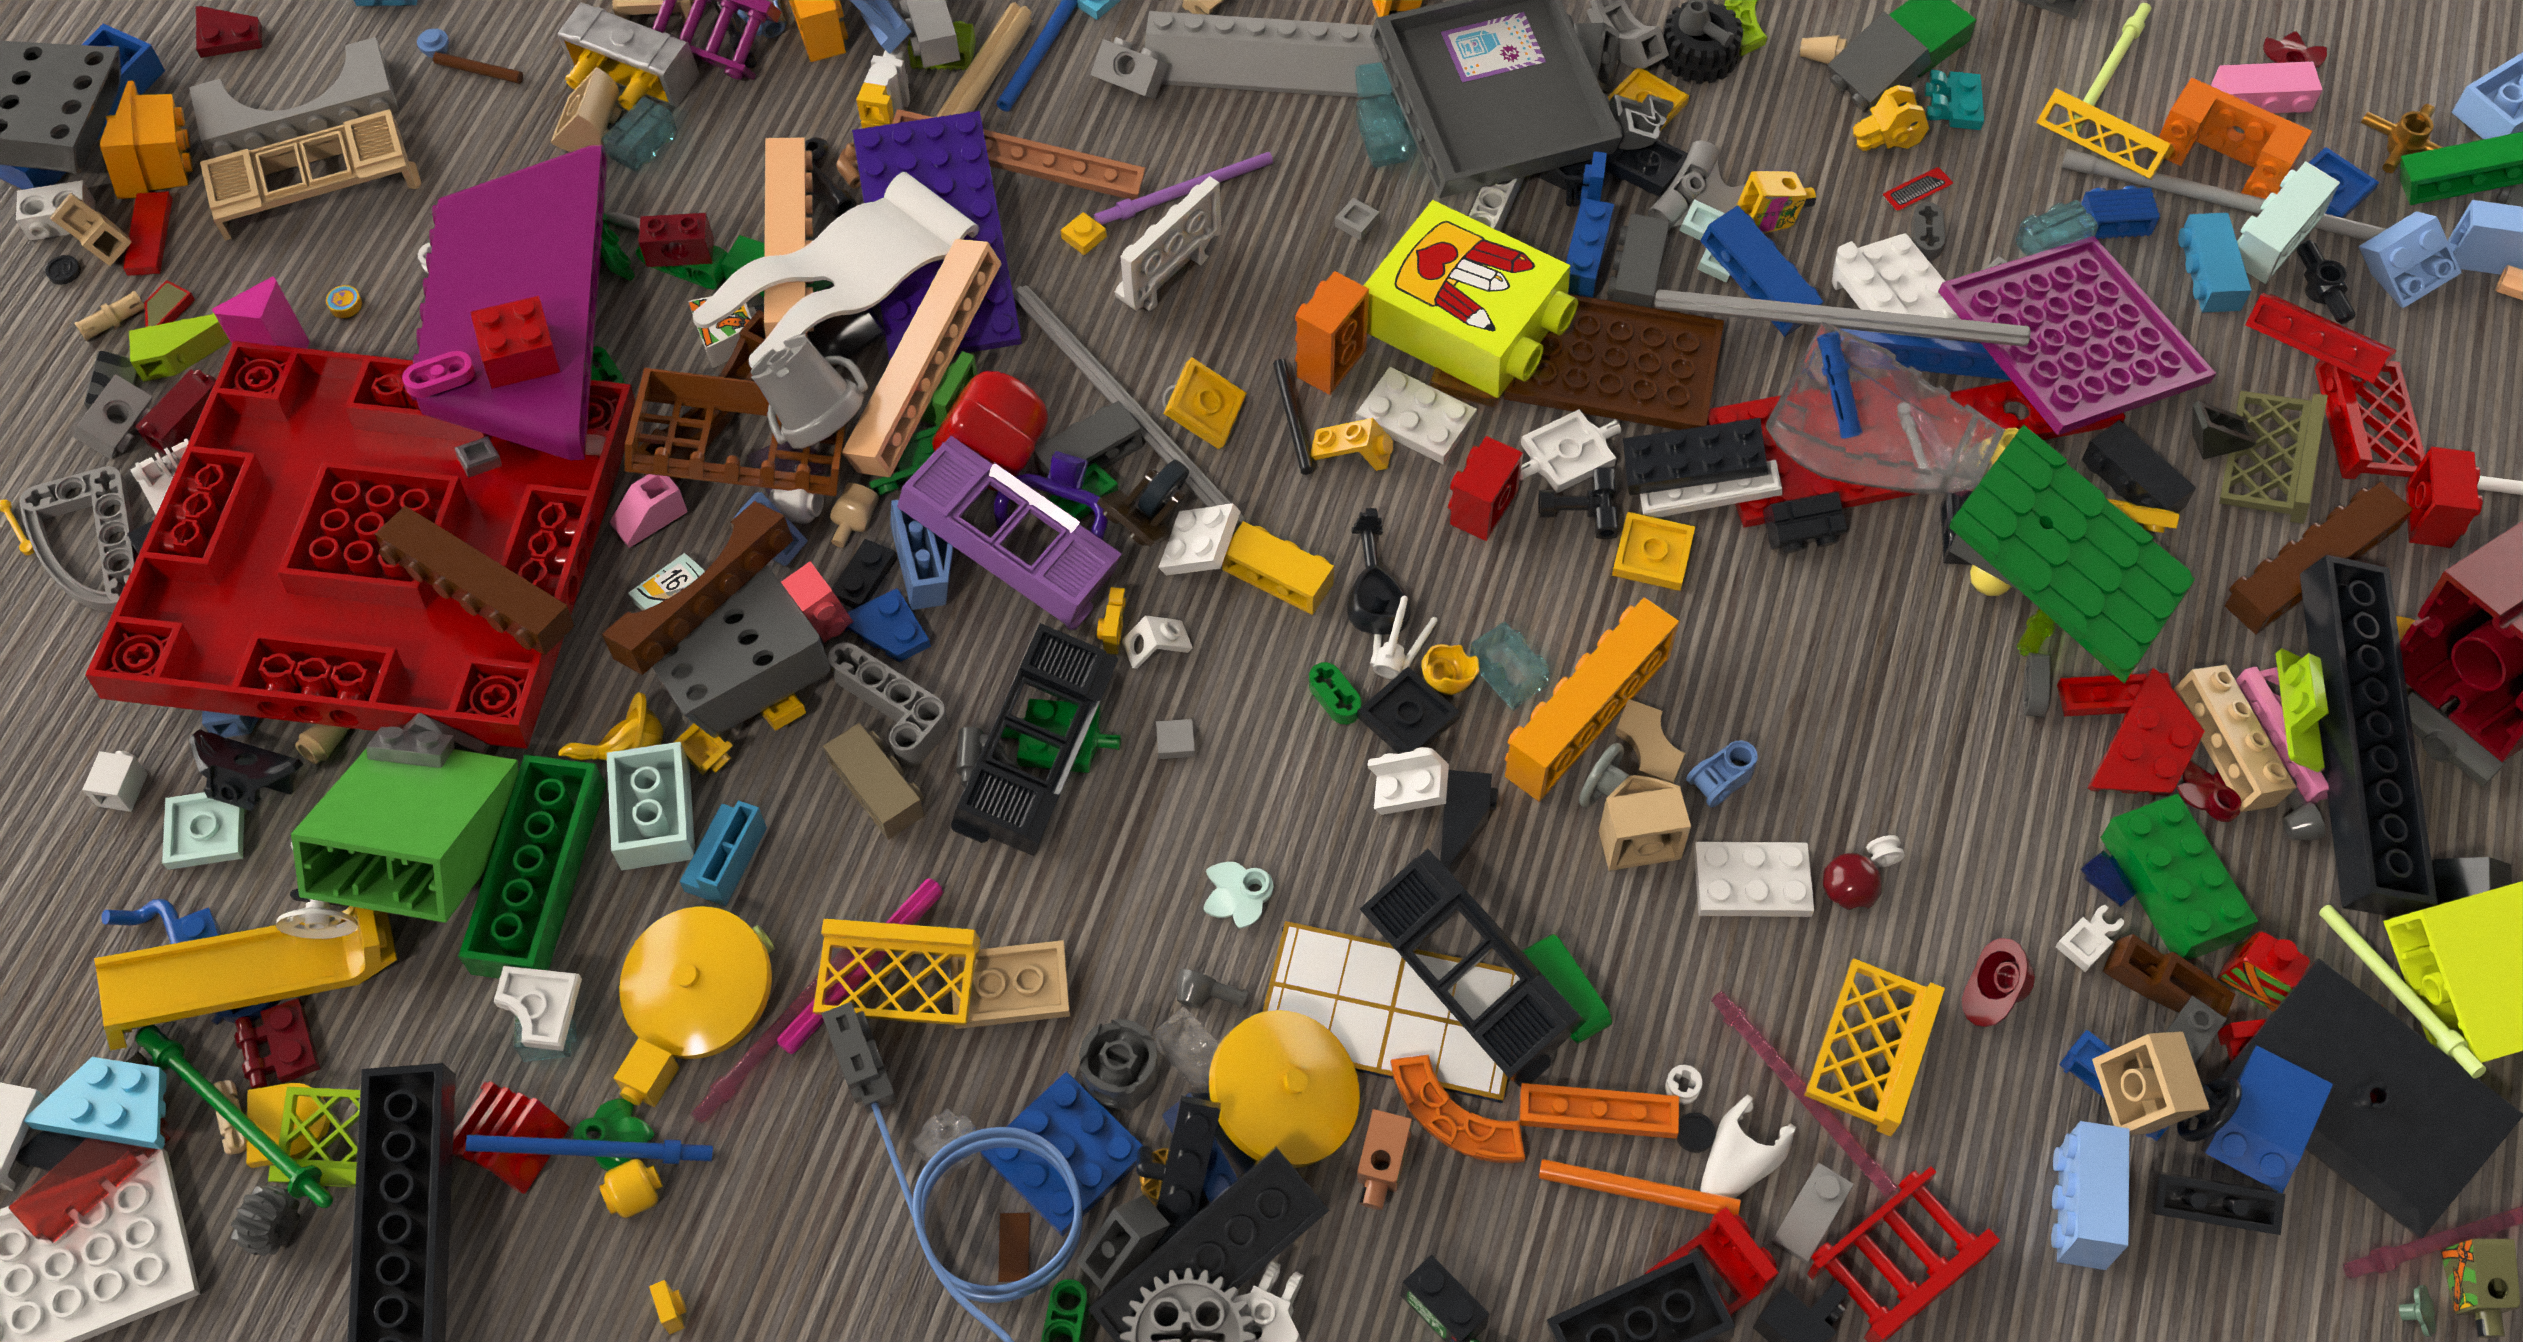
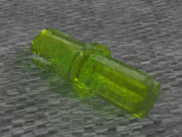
(2038, 628)

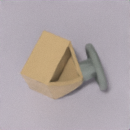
(1641, 816)

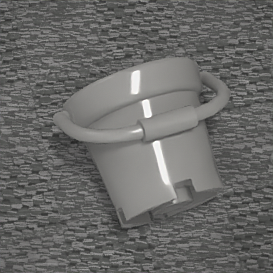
(807, 392)

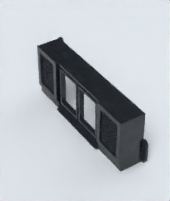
(1010, 802)
(1523, 1022)

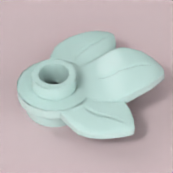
(1233, 895)

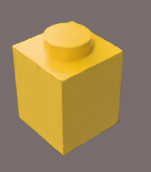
(645, 1073)

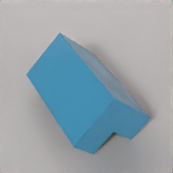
(724, 852)

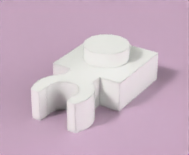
(2088, 940)

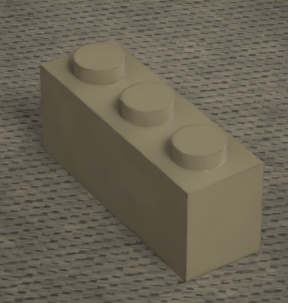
(875, 780)

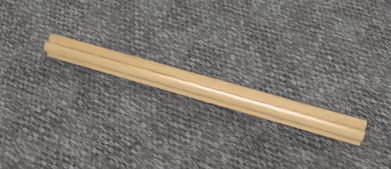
(988, 61)

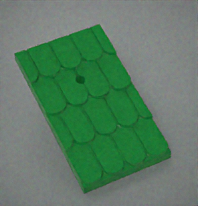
(2070, 553)

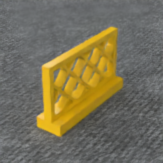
(905, 940)
(1908, 1051)

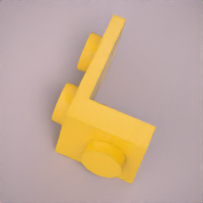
(1358, 436)

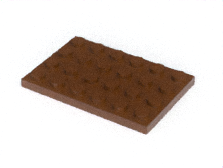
(1627, 365)

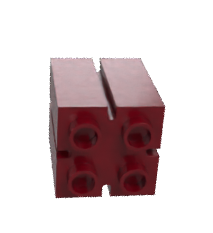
(2473, 644)

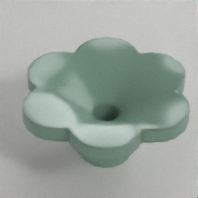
(2420, 1310)

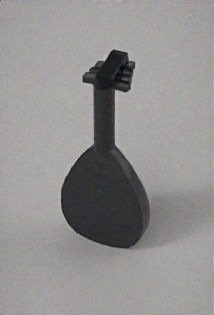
(1375, 593)

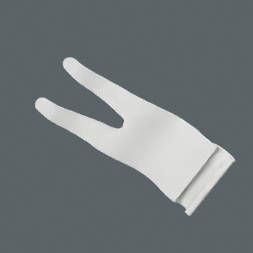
(859, 252)

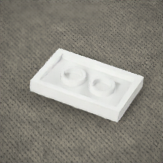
(1417, 414)
(1753, 879)

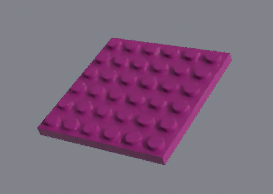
(2092, 339)

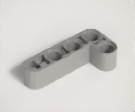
(884, 697)

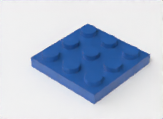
(1087, 1137)

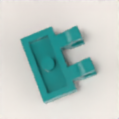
(1963, 101)

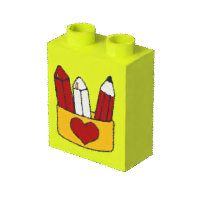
(1469, 299)

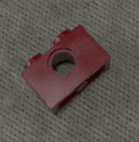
(676, 239)

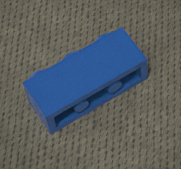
(1588, 246)

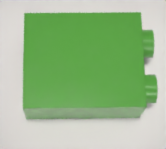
(404, 834)

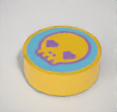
(344, 301)

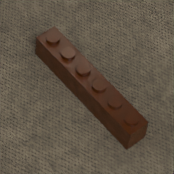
(2346, 534)
(474, 581)

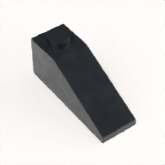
(1465, 814)

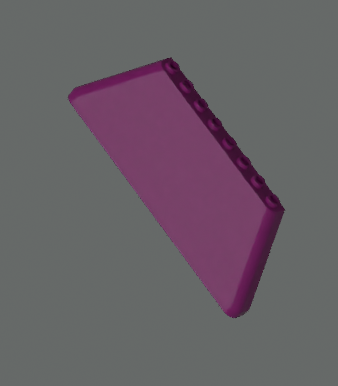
(511, 243)

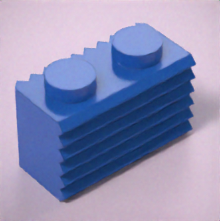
(2122, 211)

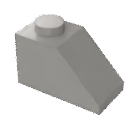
(1812, 1212)

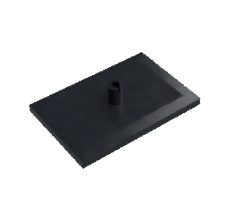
(2429, 1115)

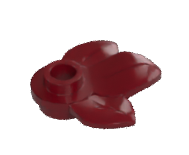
(2294, 50)
(2209, 793)

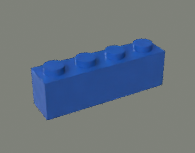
(1757, 263)

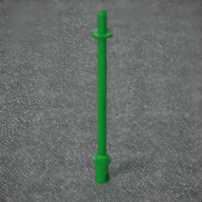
(170, 1053)

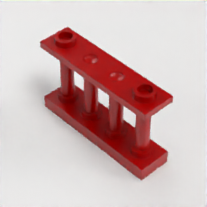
(1913, 1296)

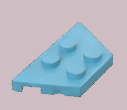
(107, 1103)

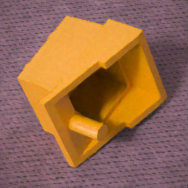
(146, 144)

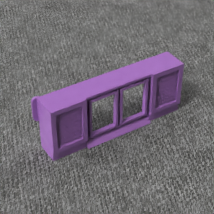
(1063, 575)

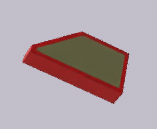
(166, 304)

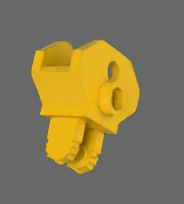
(1892, 123)

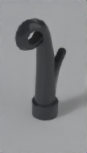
(837, 200)

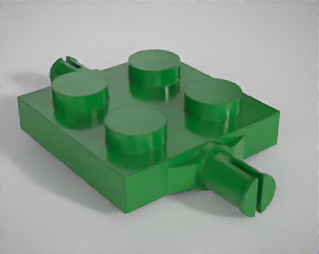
(1057, 717)

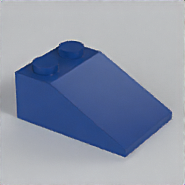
(2271, 1121)

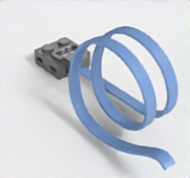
(871, 1085)

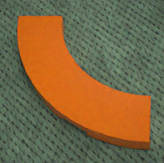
(1450, 1123)

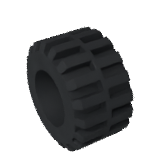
(1701, 56)

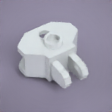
(1270, 1312)

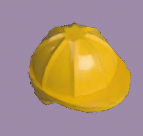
(638, 730)

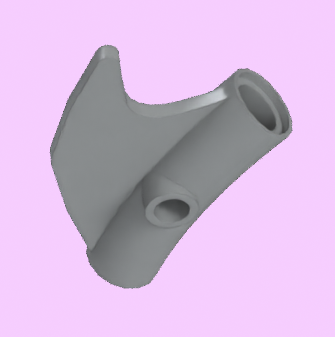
(1696, 180)

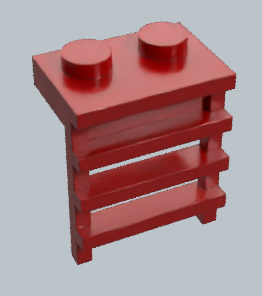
(513, 1115)
(1734, 1257)

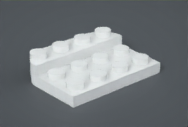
(1170, 245)
(1891, 278)

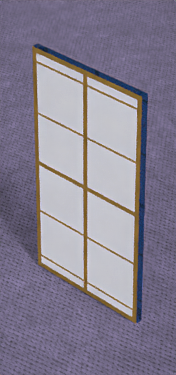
(1385, 1009)

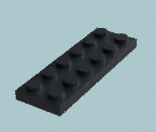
(1227, 1238)

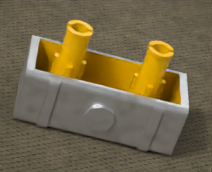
(630, 54)

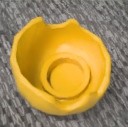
(1449, 668)

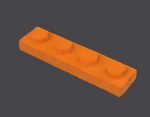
(1599, 1110)

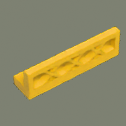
(2110, 123)

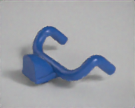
(188, 928)

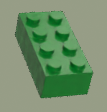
(2179, 878)

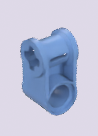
(1719, 776)

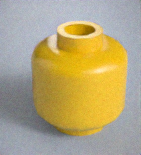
(630, 1188)

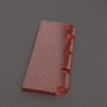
(77, 1184)

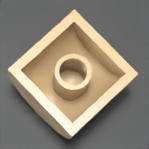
(588, 113)

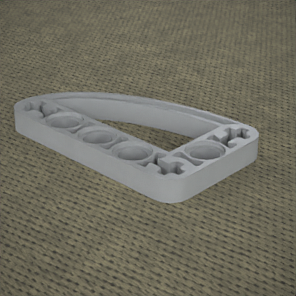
(93, 495)

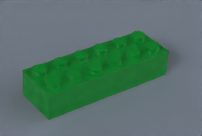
(533, 866)

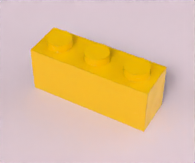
(1278, 567)

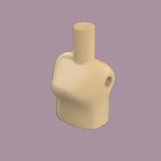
(853, 511)

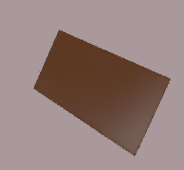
(1013, 1246)

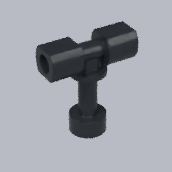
(1596, 503)

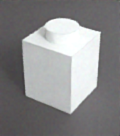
(115, 780)

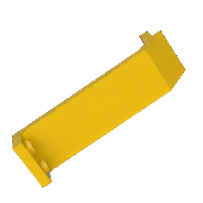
(235, 972)

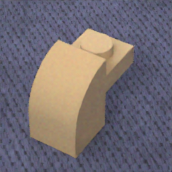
(91, 229)

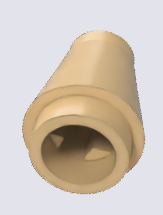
(1822, 48)
(319, 742)

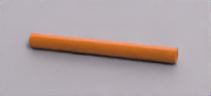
(1636, 1188)

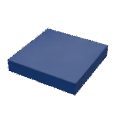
(2353, 186)

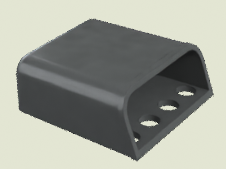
(54, 102)
(744, 657)

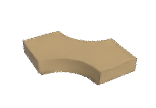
(1642, 730)

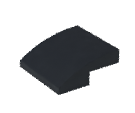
(845, 333)

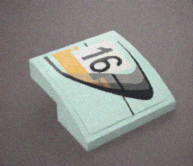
(666, 582)

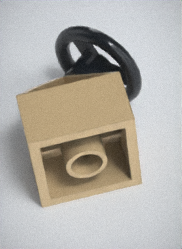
(2157, 1085)

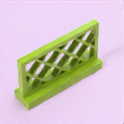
(334, 1173)

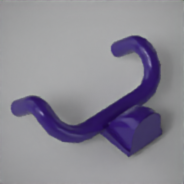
(1064, 480)

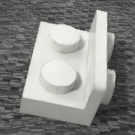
(1409, 780)

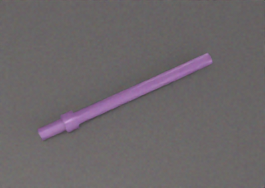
(1126, 208)

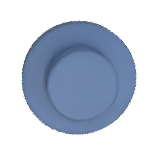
(433, 41)

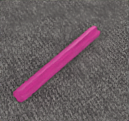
(907, 914)

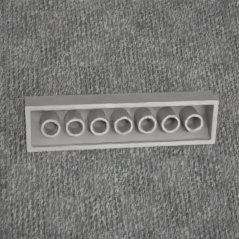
(1260, 53)

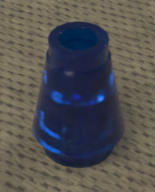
(2109, 878)

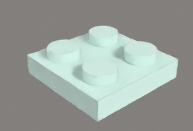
(201, 831)

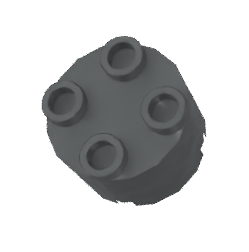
(1119, 1064)

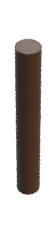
(478, 67)

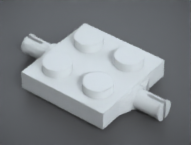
(1568, 450)

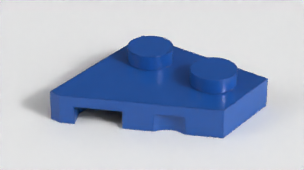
(889, 626)

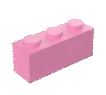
(2272, 85)

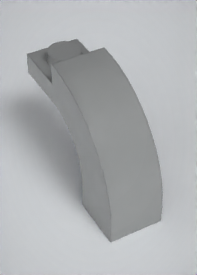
(1637, 44)

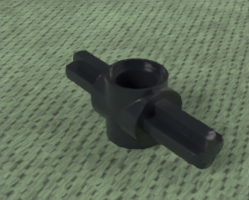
(2325, 282)

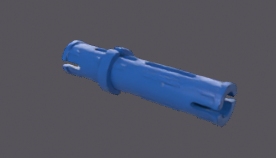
(1837, 375)

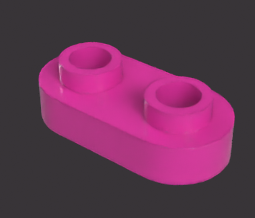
(438, 374)

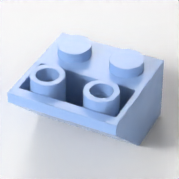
(2411, 258)

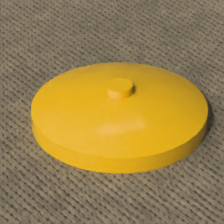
(695, 982)
(1285, 1087)

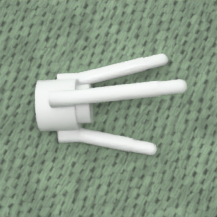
(1390, 659)

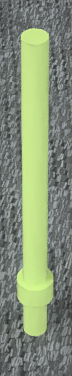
(2131, 31)
(2449, 1040)

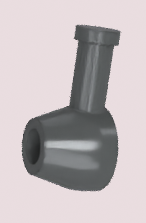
(1696, 21)
(2305, 819)
(1195, 988)

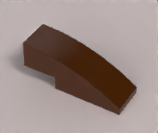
(2164, 978)

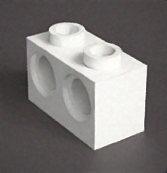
(39, 203)

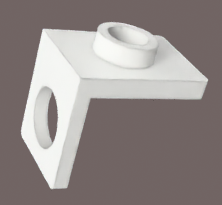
(1157, 634)

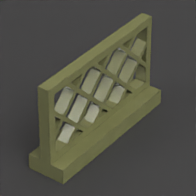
(2302, 465)

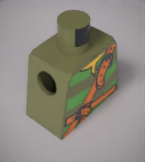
(2483, 1281)

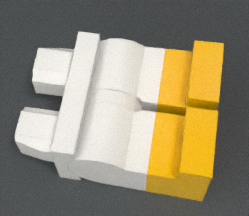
(883, 90)

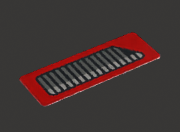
(1917, 188)

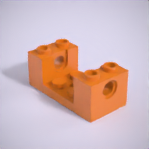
(2207, 117)

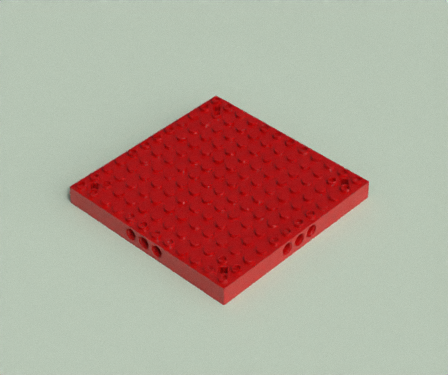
(269, 570)

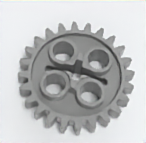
(1189, 1298)

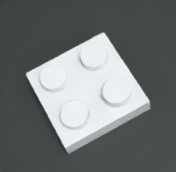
(1199, 539)

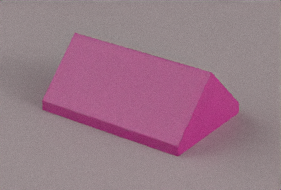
(261, 317)

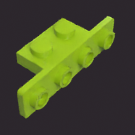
(2303, 706)

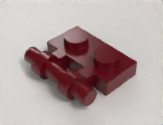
(289, 1043)

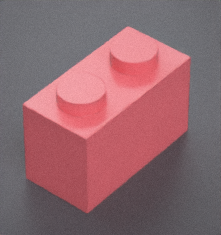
(817, 602)

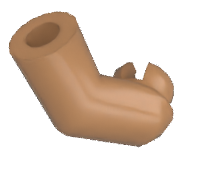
(848, 165)

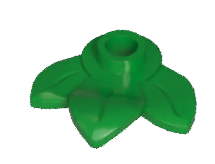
(614, 1123)

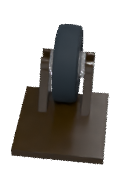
(1160, 497)

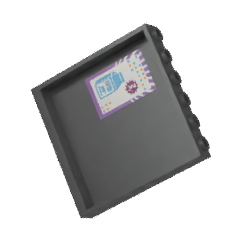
(1494, 90)

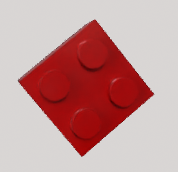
(515, 342)
(1485, 487)
(2443, 497)

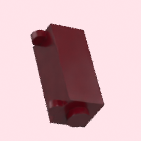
(176, 412)

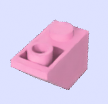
(647, 508)

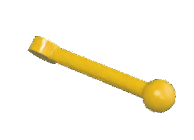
(25, 546)

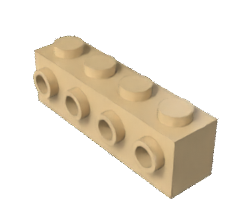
(2235, 738)

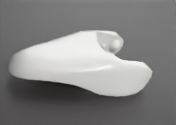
(1738, 1160)

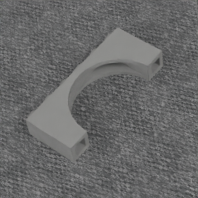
(358, 92)

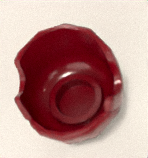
(1852, 881)

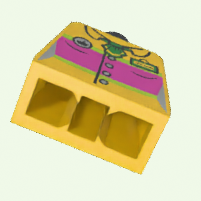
(1775, 199)

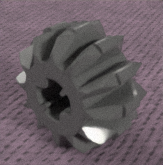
(265, 1220)

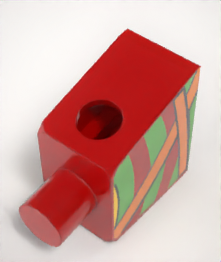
(2264, 969)

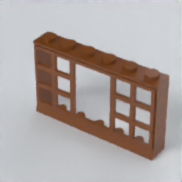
(724, 395)

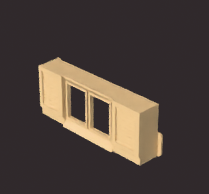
(370, 150)

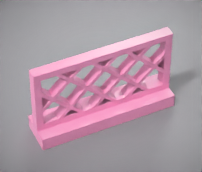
(2269, 712)

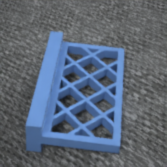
(883, 22)

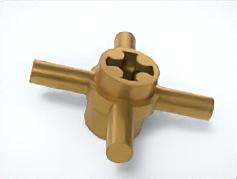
(2406, 136)

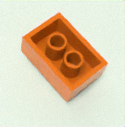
(1331, 332)

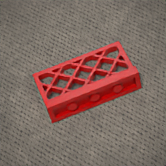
(2320, 337)
(2347, 417)

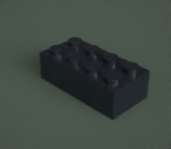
(1661, 1306)

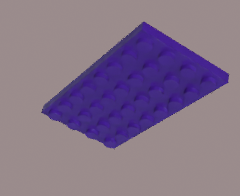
(952, 162)

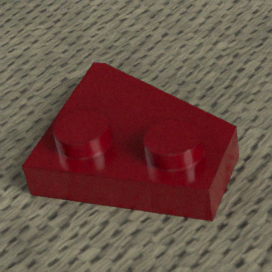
(225, 32)

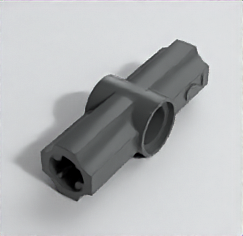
(2448, 742)

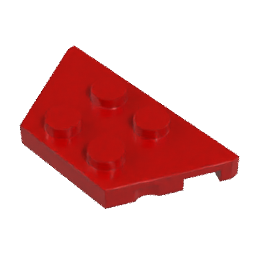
(2150, 743)

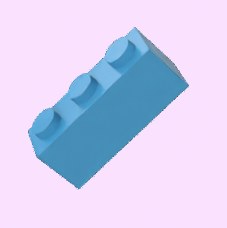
(2214, 262)

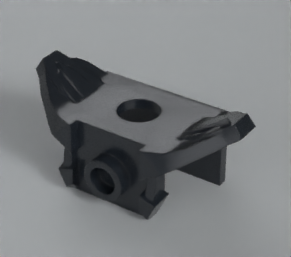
(239, 769)

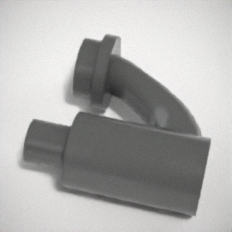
(970, 745)

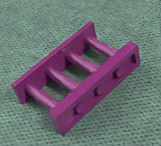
(757, 12)

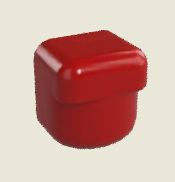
(996, 420)

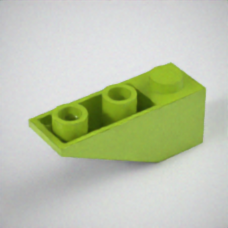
(174, 346)

